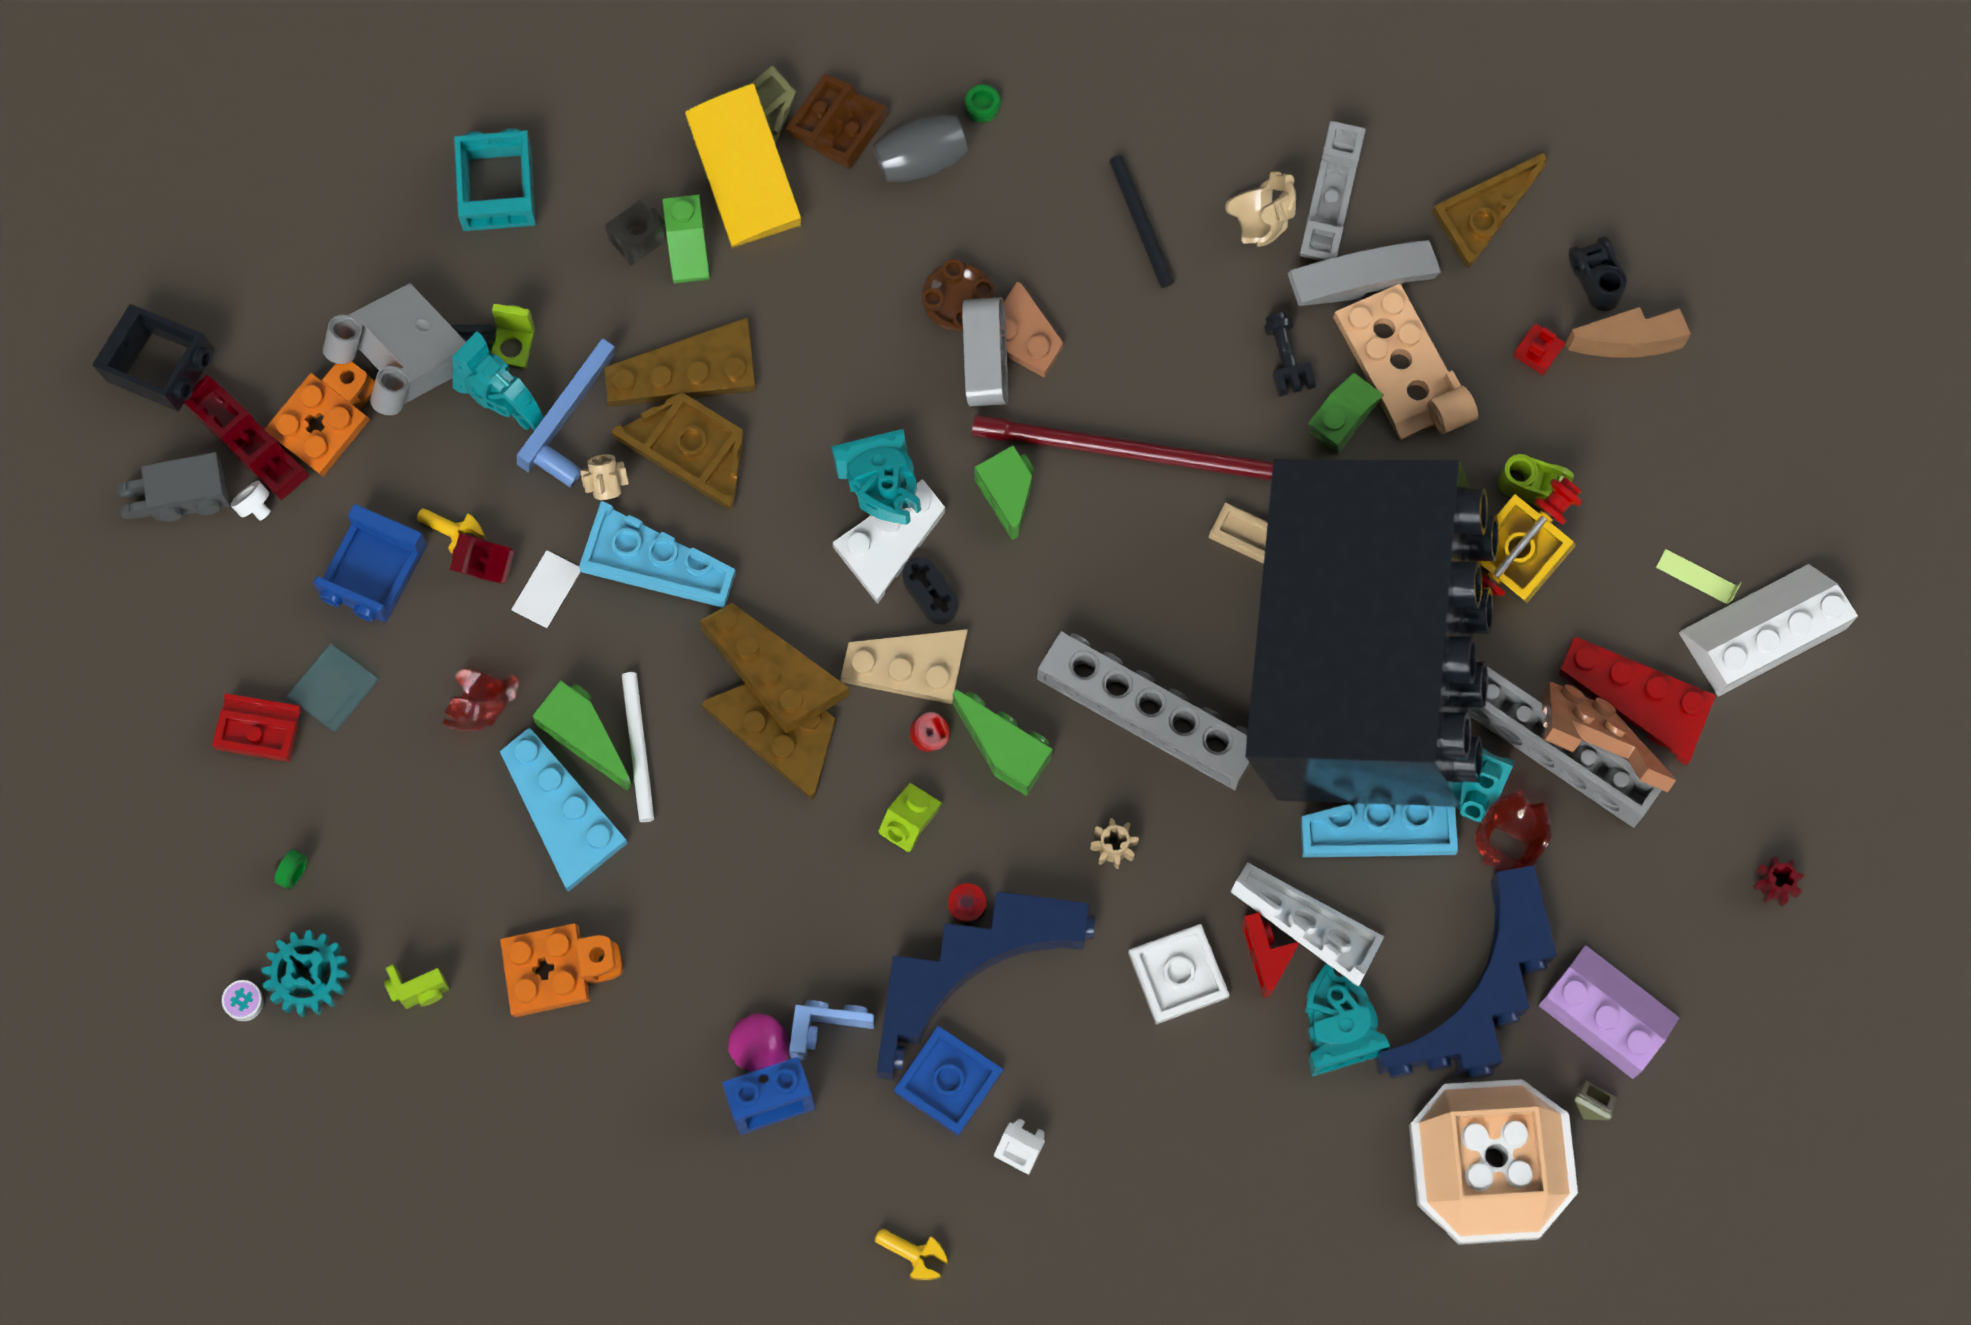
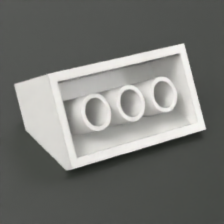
(1768, 628)

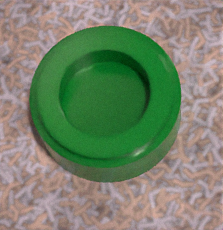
(982, 103)

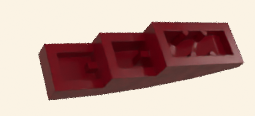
(245, 438)

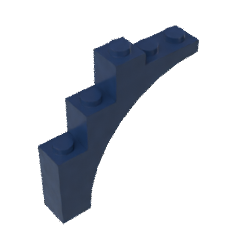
(1469, 1036)

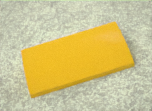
(743, 166)

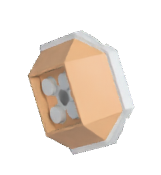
(1485, 1201)

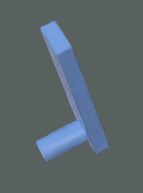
(537, 448)

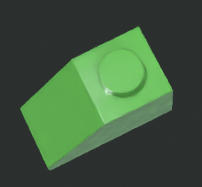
(686, 238)
(1344, 412)
(1006, 486)

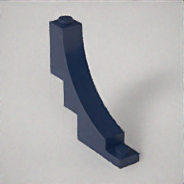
(924, 986)

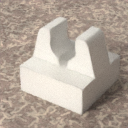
(1019, 1146)

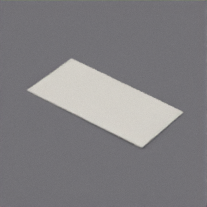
(546, 589)

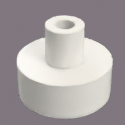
(252, 501)

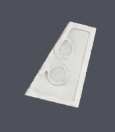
(880, 548)

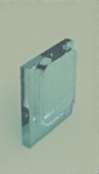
(333, 688)

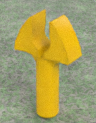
(450, 528)
(913, 1253)

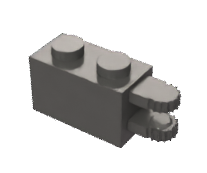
(177, 489)

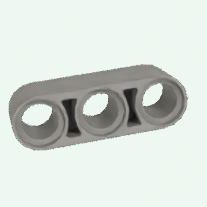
(985, 351)

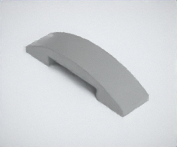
(1332, 191)

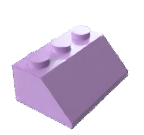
(1609, 1012)

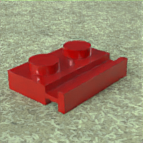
(257, 727)

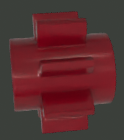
(1788, 884)

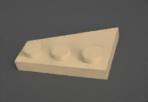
(908, 665)

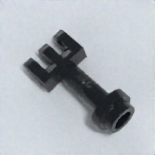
(1278, 325)

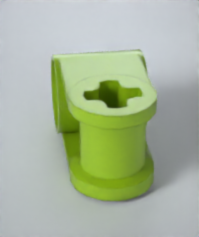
(1536, 475)

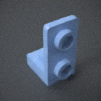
(805, 1036)

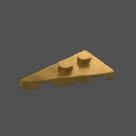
(1479, 212)

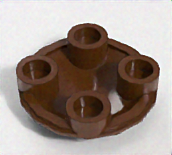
(949, 287)

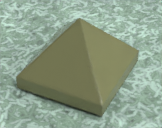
(1594, 1102)

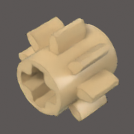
(604, 477)
(1122, 837)

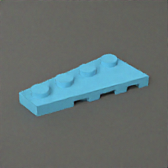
(566, 817)
(1379, 831)

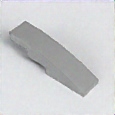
(1363, 272)

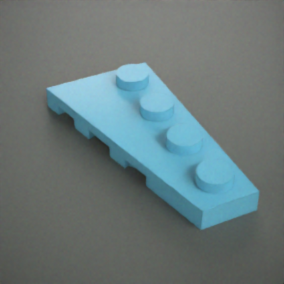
(636, 555)

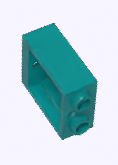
(498, 212)

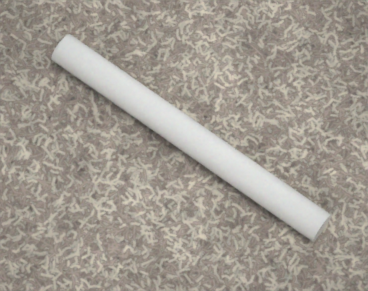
(637, 747)

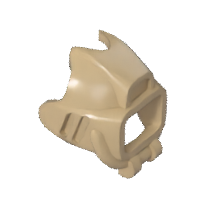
(1259, 216)

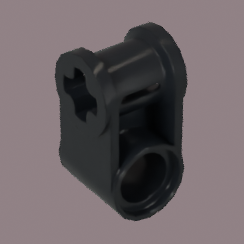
(1596, 267)

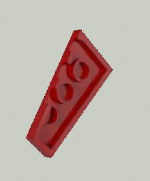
(1653, 701)

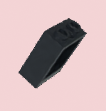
(134, 330)

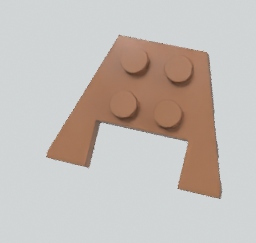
(1578, 718)

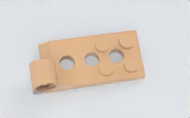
(1447, 402)

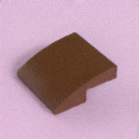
(837, 121)

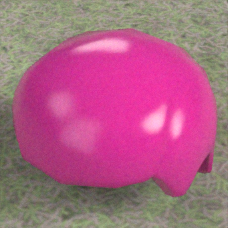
(758, 1042)

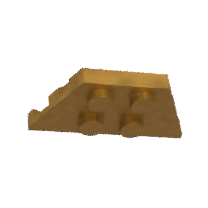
(689, 445)
(794, 755)

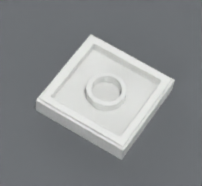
(1178, 974)

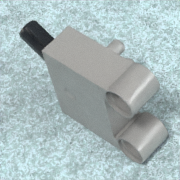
(404, 342)

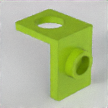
(515, 324)

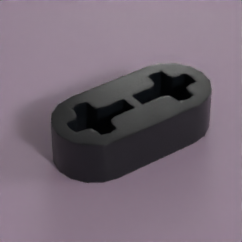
(937, 586)

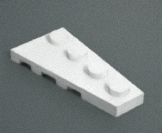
(1319, 928)

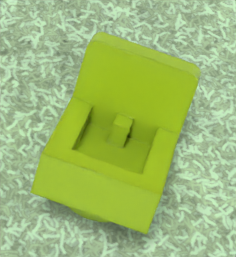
(908, 817)
(423, 989)

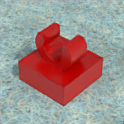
(1539, 349)

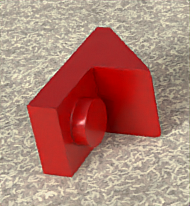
(1267, 962)

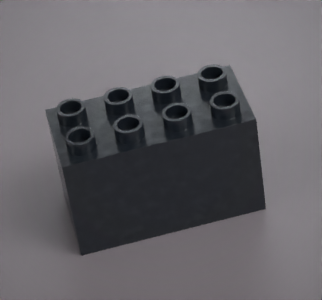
(1371, 632)

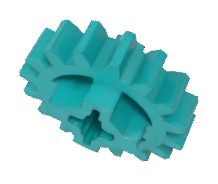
(317, 963)

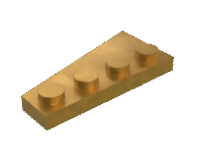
(697, 366)
(776, 672)

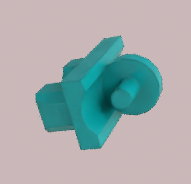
(1478, 796)

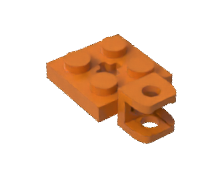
(339, 400)
(574, 967)

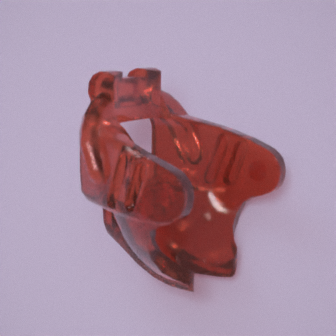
(481, 700)
(1520, 820)

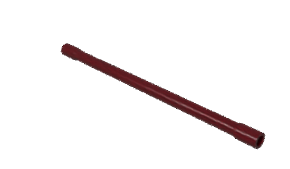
(1004, 430)

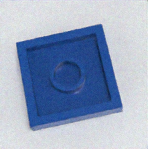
(948, 1080)

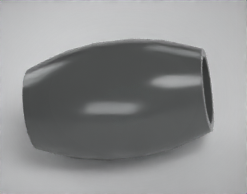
(920, 148)

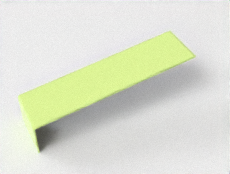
(1697, 577)

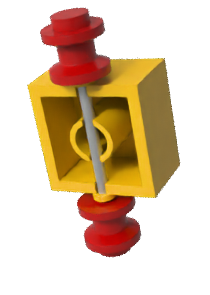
(1529, 543)

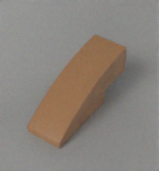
(1631, 335)

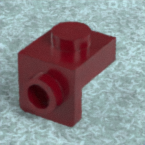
(481, 559)

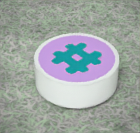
(242, 1000)

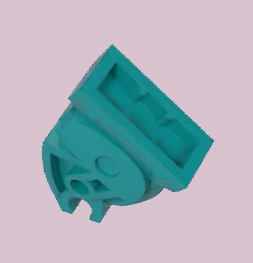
(491, 384)
(877, 474)
(1340, 1027)

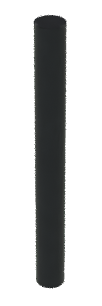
(1141, 221)

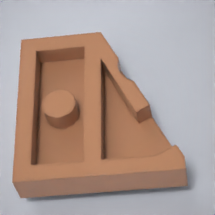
(1029, 334)

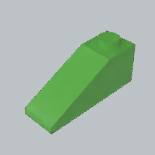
(575, 724)

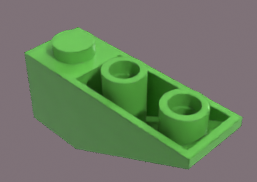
(1009, 751)

